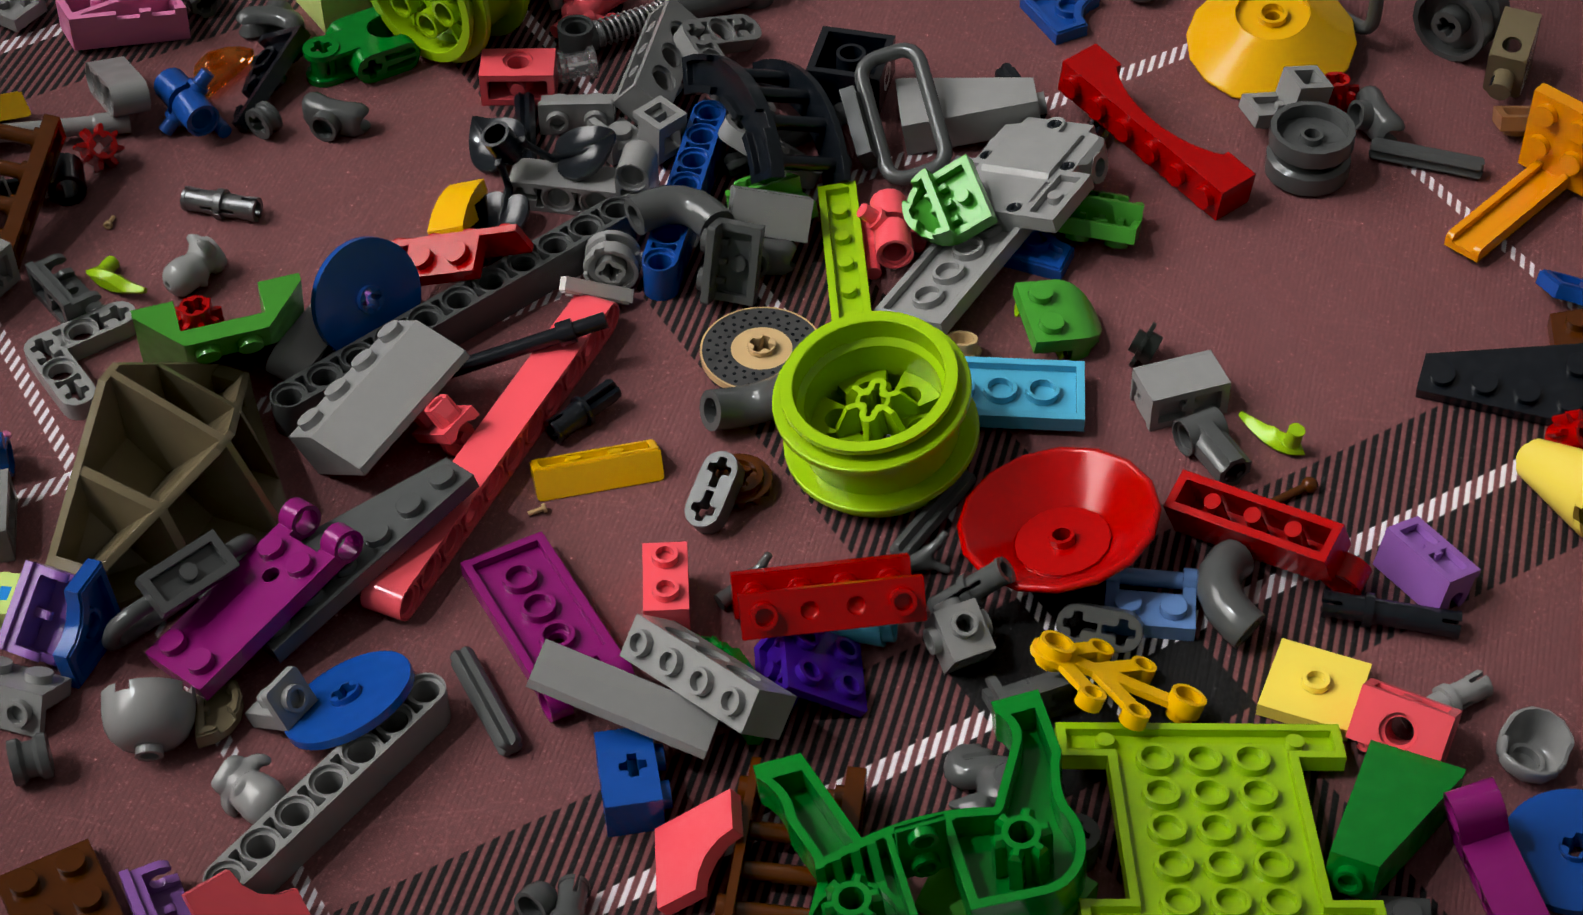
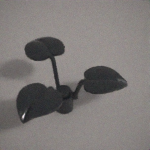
(501, 143)

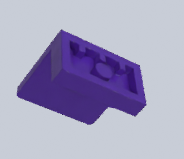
(816, 668)

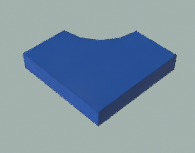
(1060, 18)
(1042, 256)
(88, 611)

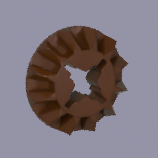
(757, 478)

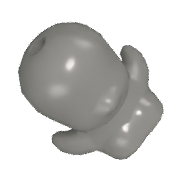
(194, 268)
(246, 788)

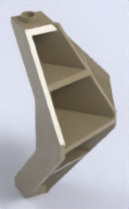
(162, 465)

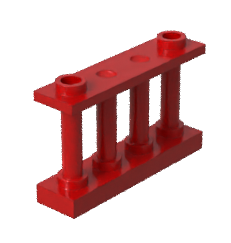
(827, 596)

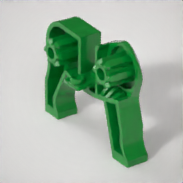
(1003, 858)

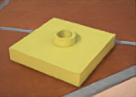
(1312, 686)

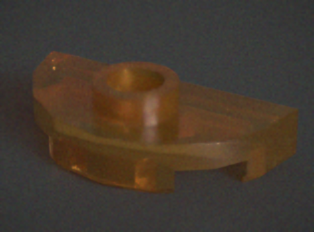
(224, 65)

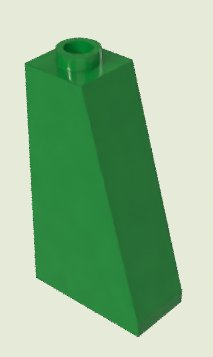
(1388, 818)

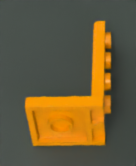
(1552, 162)

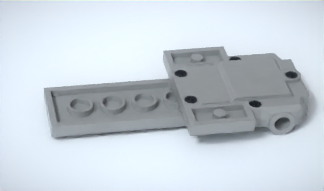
(1034, 182)

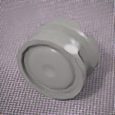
(612, 258)

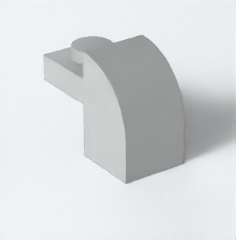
(1294, 85)

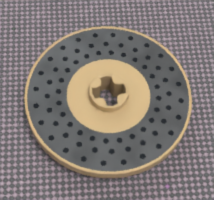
(751, 344)

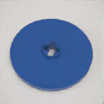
(347, 274)
(353, 699)
(1545, 833)

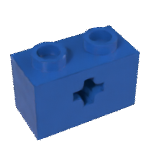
(631, 782)

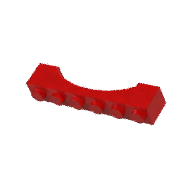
(1207, 178)

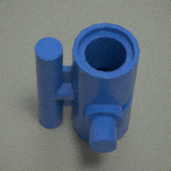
(188, 103)

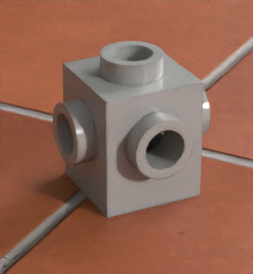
(959, 634)

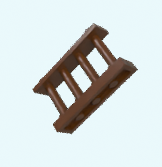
(33, 177)
(850, 799)

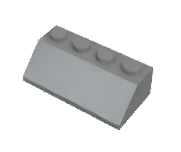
(377, 398)

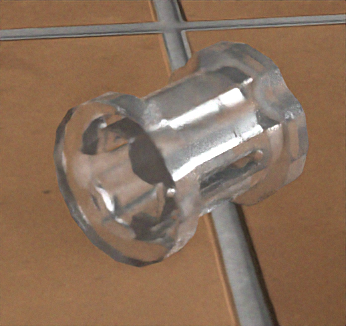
(577, 64)

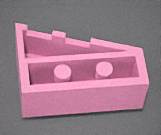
(122, 22)

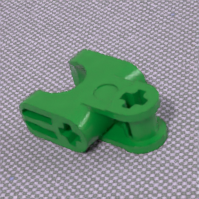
(359, 48)

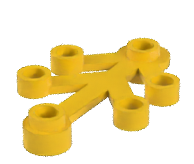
(1116, 678)

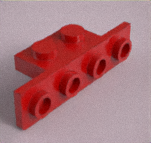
(462, 253)

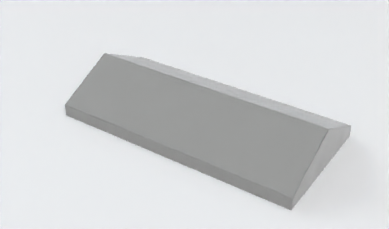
(622, 698)

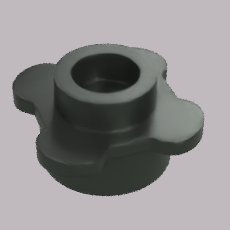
(1145, 345)

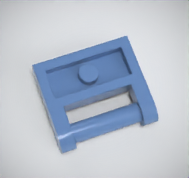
(1161, 613)

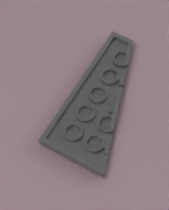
(389, 528)

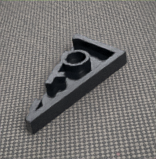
(269, 68)

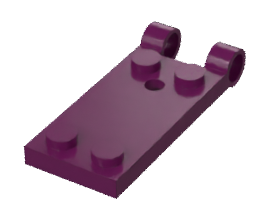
(536, 599)
(246, 608)

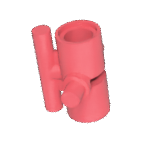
(886, 233)

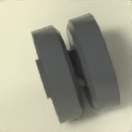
(1457, 27)
(1309, 148)

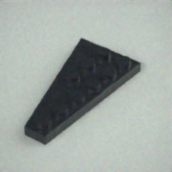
(1507, 381)

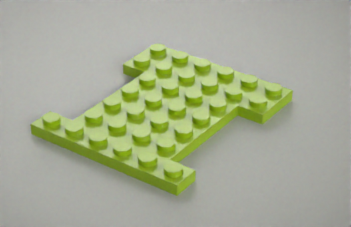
(1213, 816)

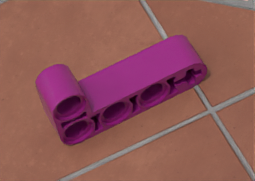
(1489, 852)

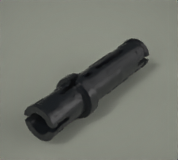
(1390, 613)

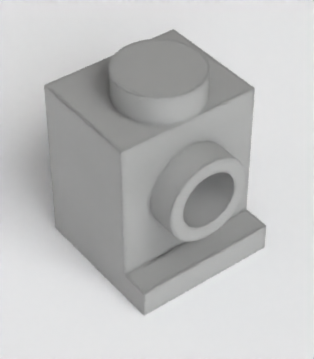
(661, 126)

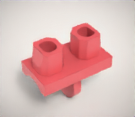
(445, 424)

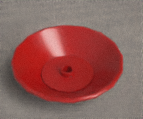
(1060, 518)

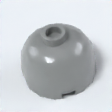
(148, 716)

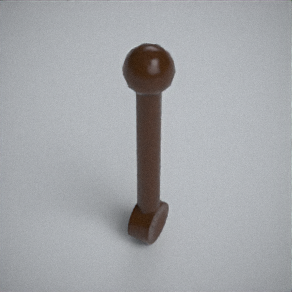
(1307, 485)

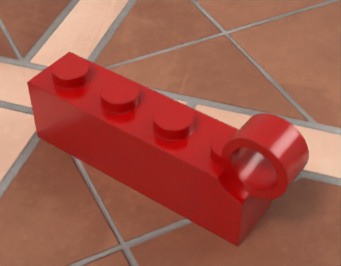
(1268, 529)

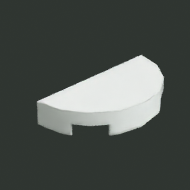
(575, 286)

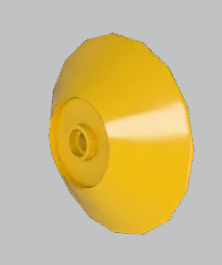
(1249, 42)

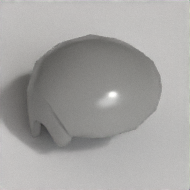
(1534, 745)

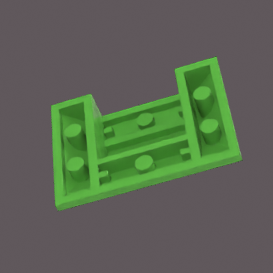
(163, 341)

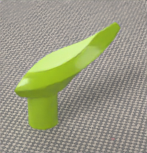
(106, 278)
(1286, 443)

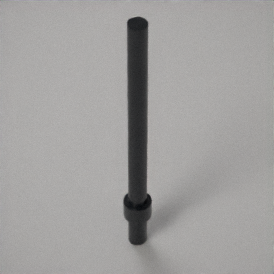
(564, 333)

